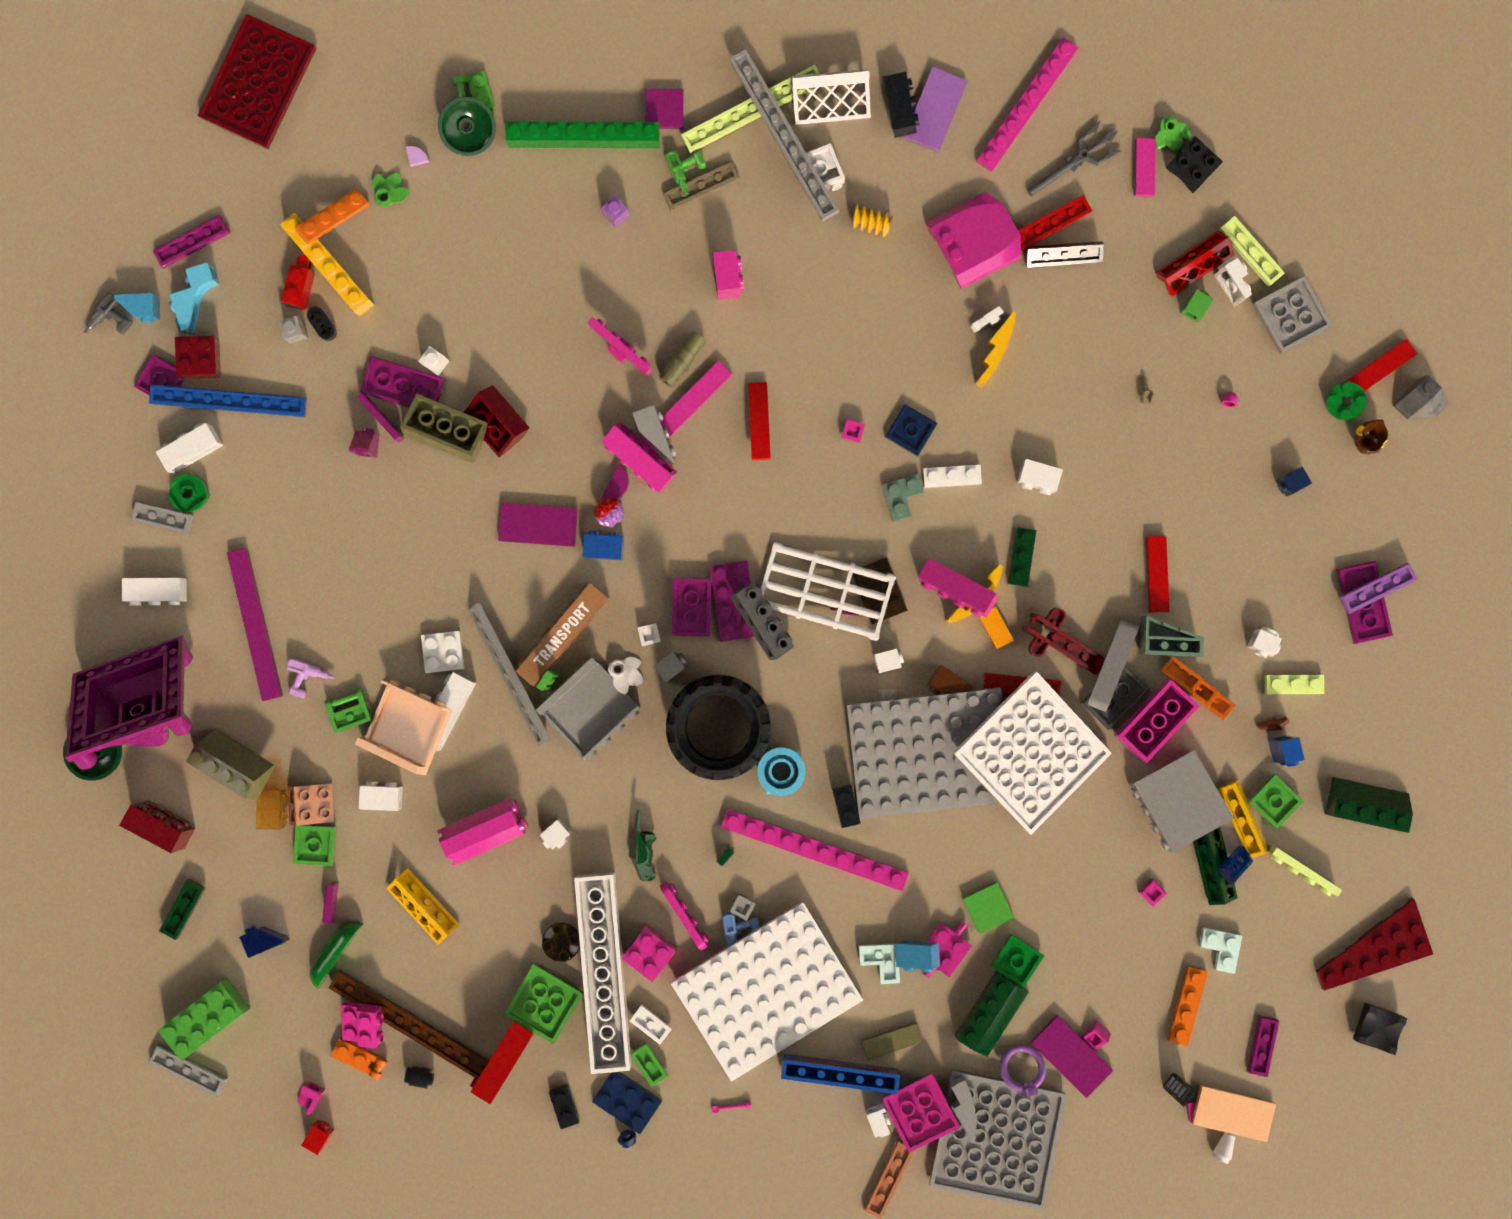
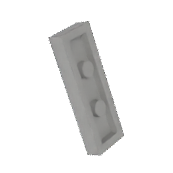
(162, 518)

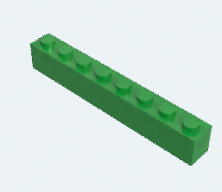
(582, 134)

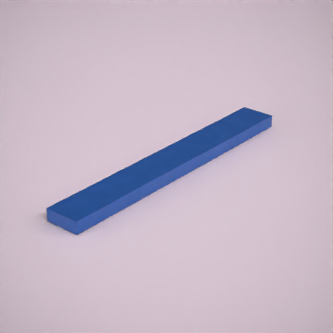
(227, 400)

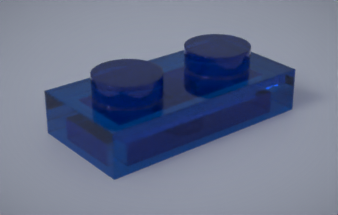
(1235, 865)

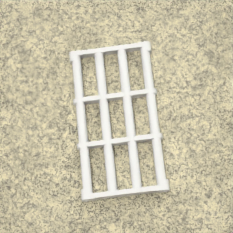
(841, 605)

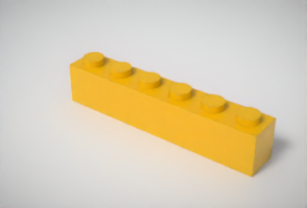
(329, 268)

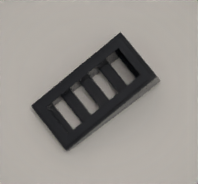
(1179, 1089)

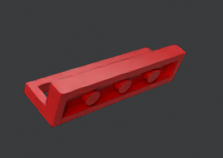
(1195, 258)

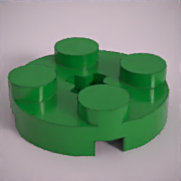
(1346, 389)
(177, 491)

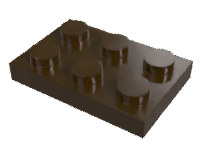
(895, 604)

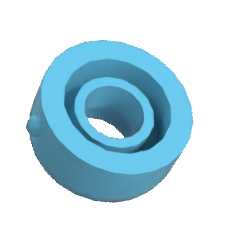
(785, 786)

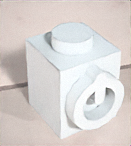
(1265, 642)

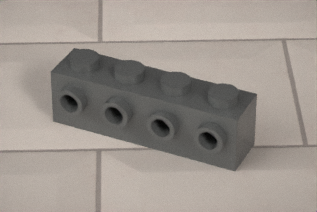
(762, 621)

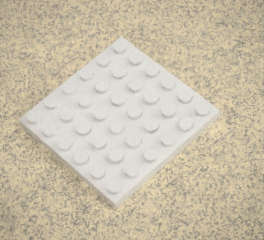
(1032, 752)

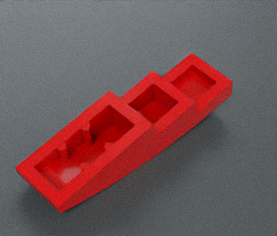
(759, 421)

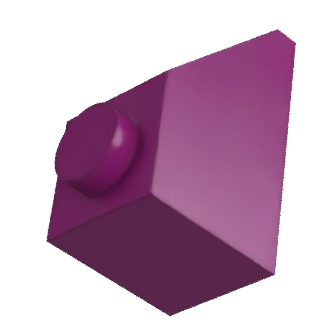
(365, 443)

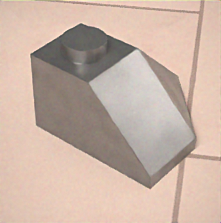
(1422, 399)

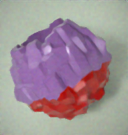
(609, 511)

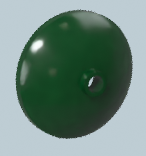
(476, 136)
(106, 764)

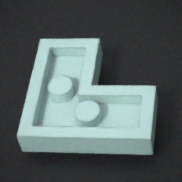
(1227, 948)
(885, 957)

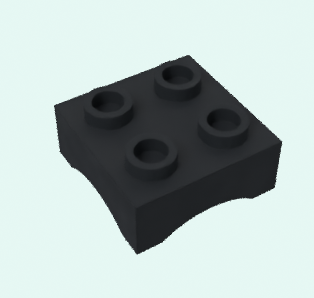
(1194, 164)
(1379, 1028)

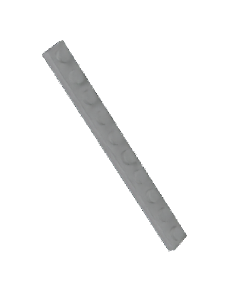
(784, 135)

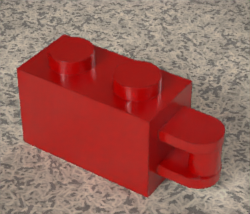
(298, 284)

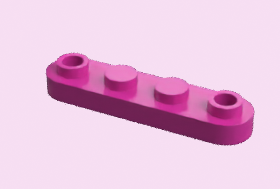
(680, 908)

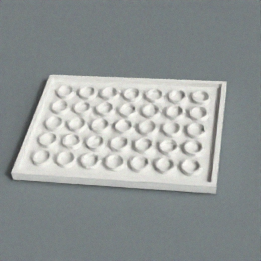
(766, 991)

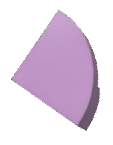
(416, 156)

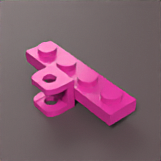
(619, 348)

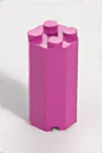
(482, 831)

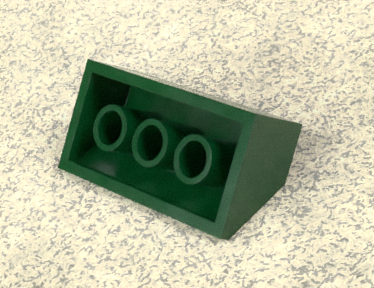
(1369, 805)
(991, 1014)

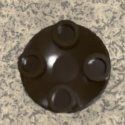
(561, 942)

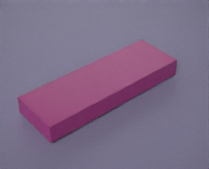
(1145, 167)

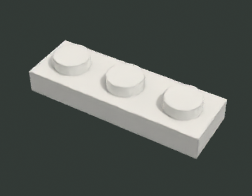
(952, 476)

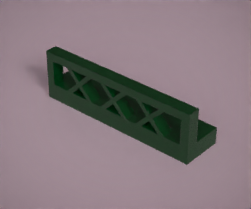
(1209, 862)

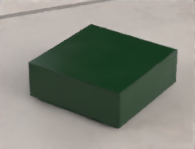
(723, 858)

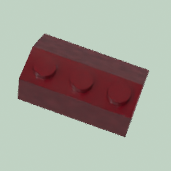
(504, 424)

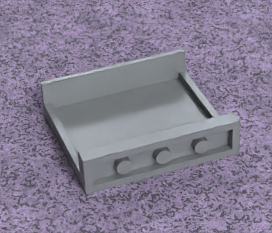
(588, 709)
(1181, 802)

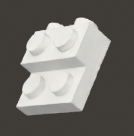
(827, 166)
(1231, 281)

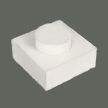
(649, 634)

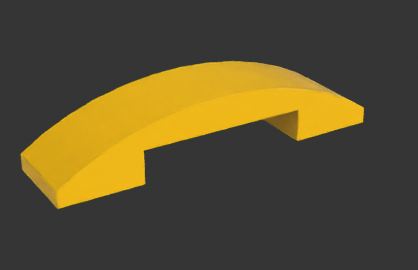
(993, 579)

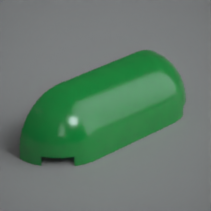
(333, 951)

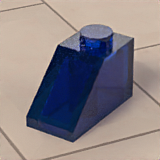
(261, 939)

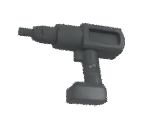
(106, 309)

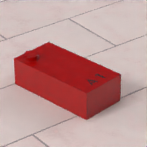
(501, 1063)

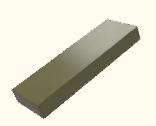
(892, 1041)

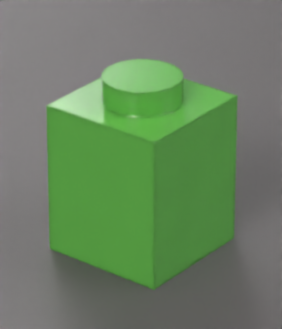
(1197, 305)

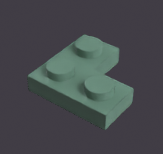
(896, 495)

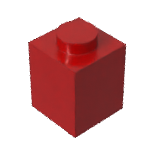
(317, 1137)

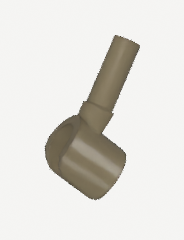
(1146, 392)

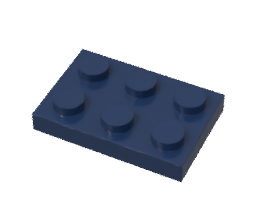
(627, 1101)

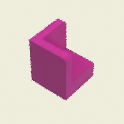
(310, 1096)

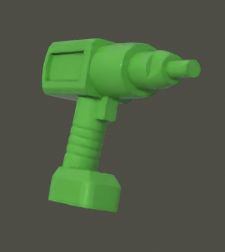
(678, 167)

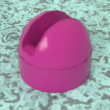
(1229, 399)

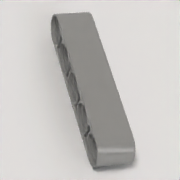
(1113, 665)

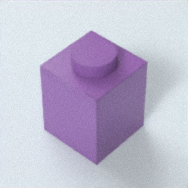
(615, 211)

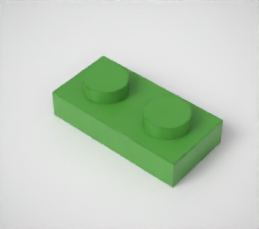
(649, 1064)

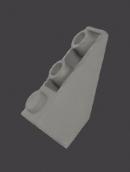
(651, 429)

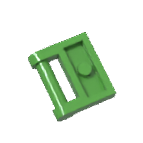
(478, 86)
(351, 716)

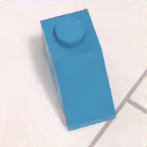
(142, 306)

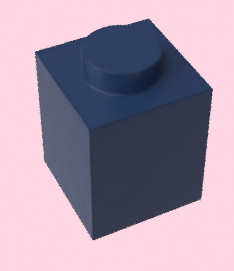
(1293, 481)

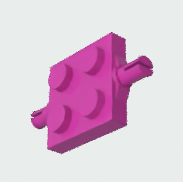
(951, 947)

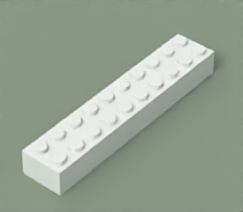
(603, 972)

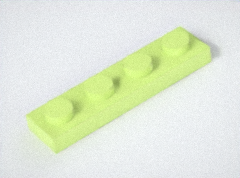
(1252, 251)
(1310, 876)

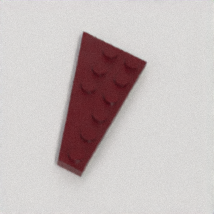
(1383, 947)

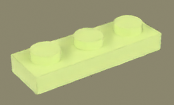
(1294, 684)

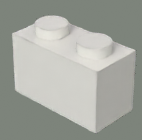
(1039, 476)
(380, 797)

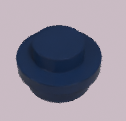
(627, 1138)

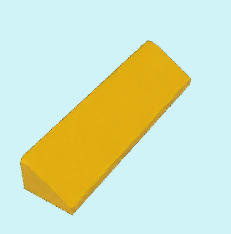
(1244, 819)

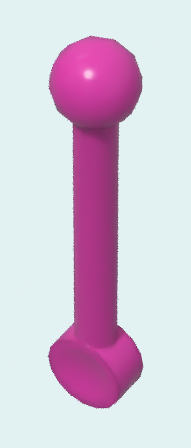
(715, 1108)

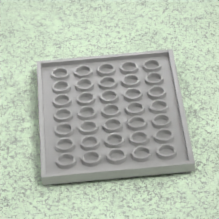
(907, 750)

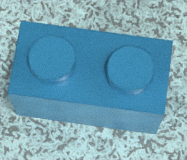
(917, 955)

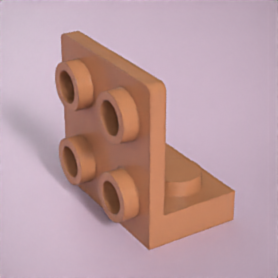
(310, 804)

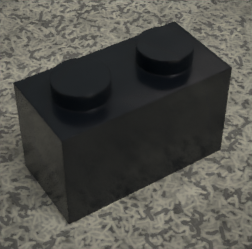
(846, 806)

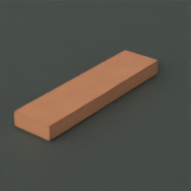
(888, 1179)

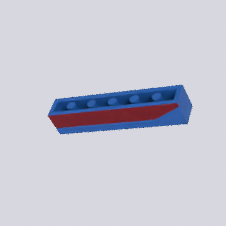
(840, 1074)

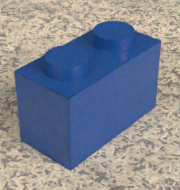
(603, 546)
(1286, 750)

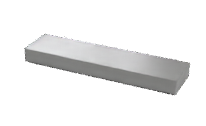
(188, 1070)

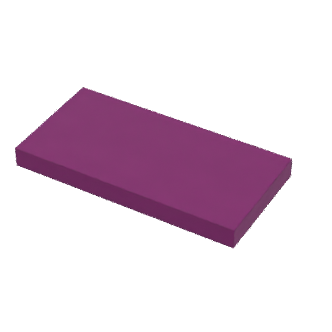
(399, 383)
(538, 524)
(1371, 620)
(1071, 1056)

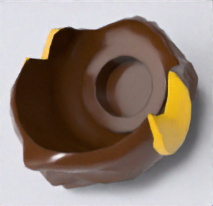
(1371, 437)

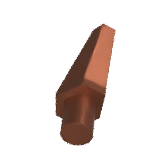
(1274, 724)

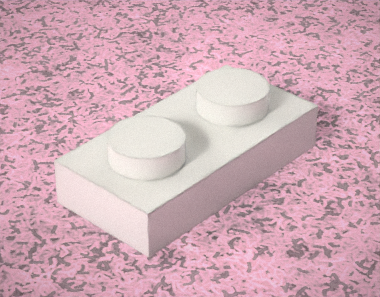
(650, 1024)

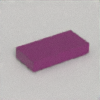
(330, 902)

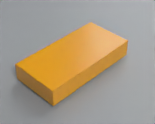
(996, 629)

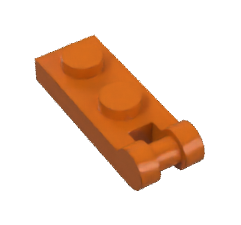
(359, 1058)

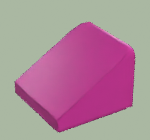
(1096, 1036)

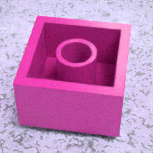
(727, 270)
(649, 953)

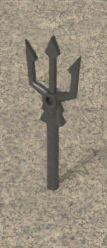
(1078, 158)

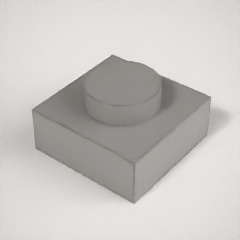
(742, 907)

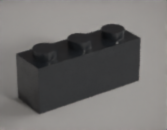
(901, 104)

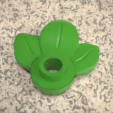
(1172, 137)
(391, 187)

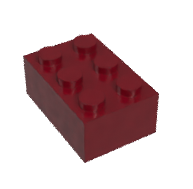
(157, 826)

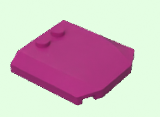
(976, 238)

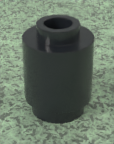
(419, 1077)

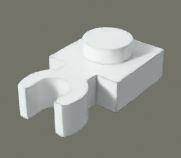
(991, 318)

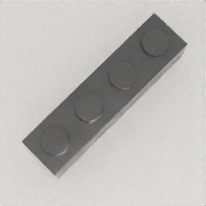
(671, 666)

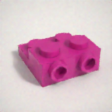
(362, 1024)

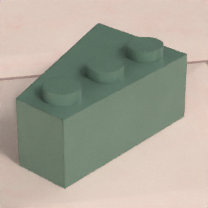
(1165, 639)

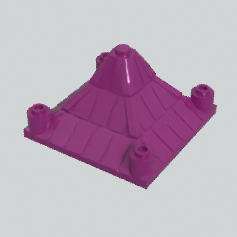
(128, 701)

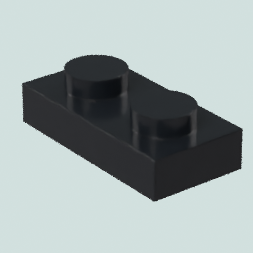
(564, 1106)

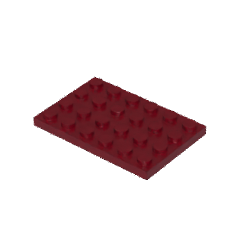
(257, 81)

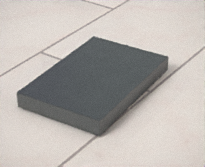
(1126, 695)

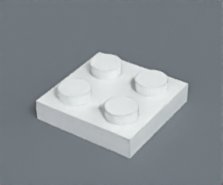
(442, 651)

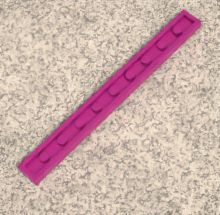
(815, 849)

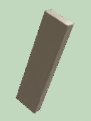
(701, 186)

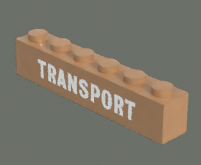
(562, 634)

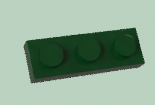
(1022, 557)
(182, 909)

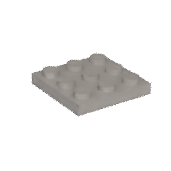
(1292, 314)

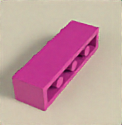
(639, 457)
(958, 588)

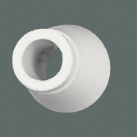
(1224, 1148)

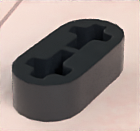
(319, 326)

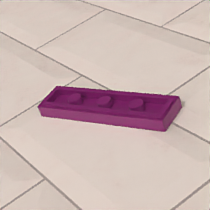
(191, 241)

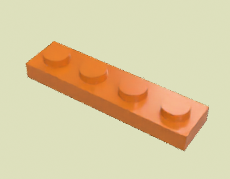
(331, 216)
(1187, 1005)

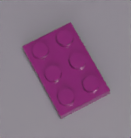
(691, 607)

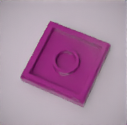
(665, 107)
(157, 373)

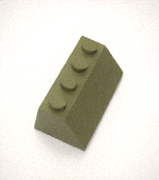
(444, 428)
(231, 764)

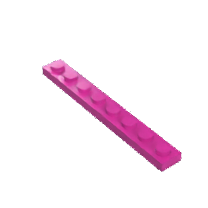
(1027, 104)

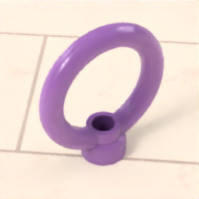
(1029, 1088)

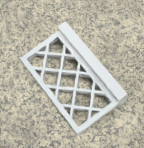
(831, 79)

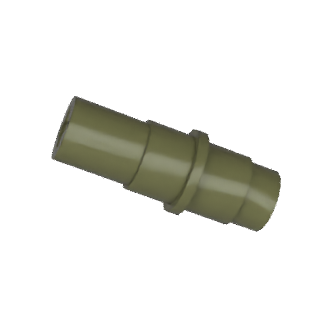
(682, 359)

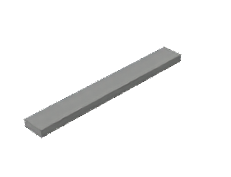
(509, 674)

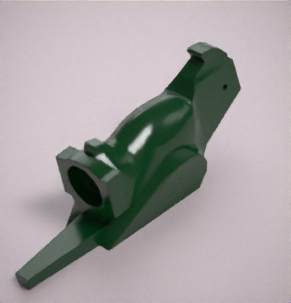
(641, 850)

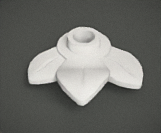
(628, 676)

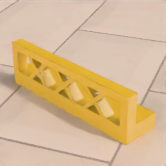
(424, 905)

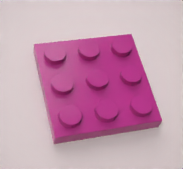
(921, 1112)

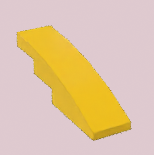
(998, 344)

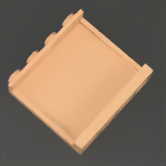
(406, 727)

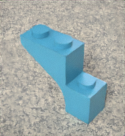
(187, 302)

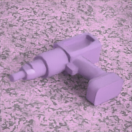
(303, 670)

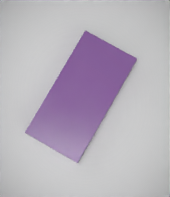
(937, 108)

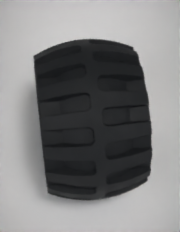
(710, 767)

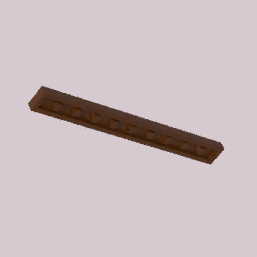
(410, 1025)

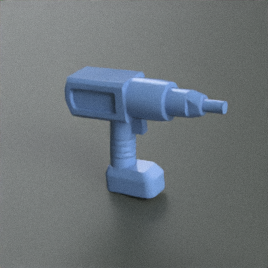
(732, 929)

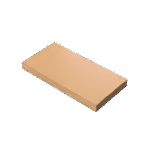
(1233, 1113)

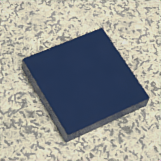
(911, 430)

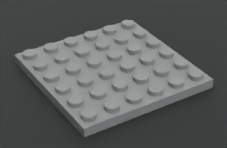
(1011, 1146)

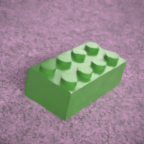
(204, 1019)

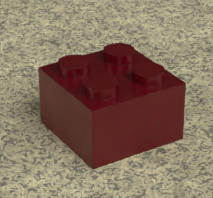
(197, 357)

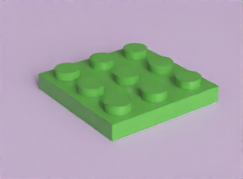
(543, 1003)

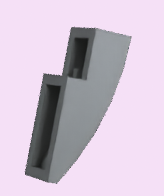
(964, 1107)

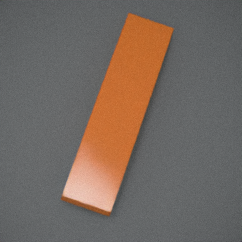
(1198, 688)

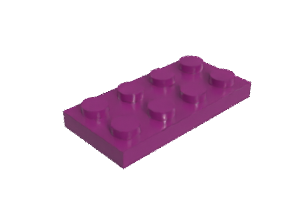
(725, 581)

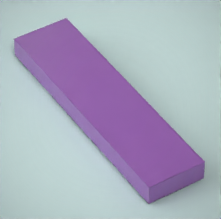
(1378, 588)

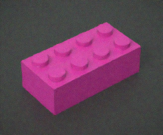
(1156, 720)

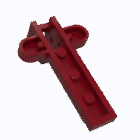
(1061, 641)

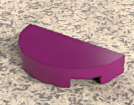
(618, 484)

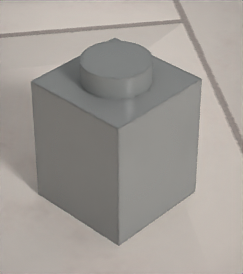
(293, 329)

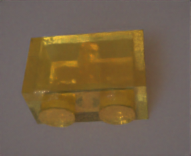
(271, 809)

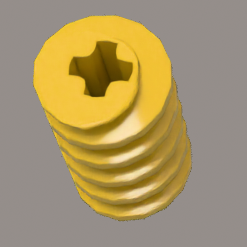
(871, 221)

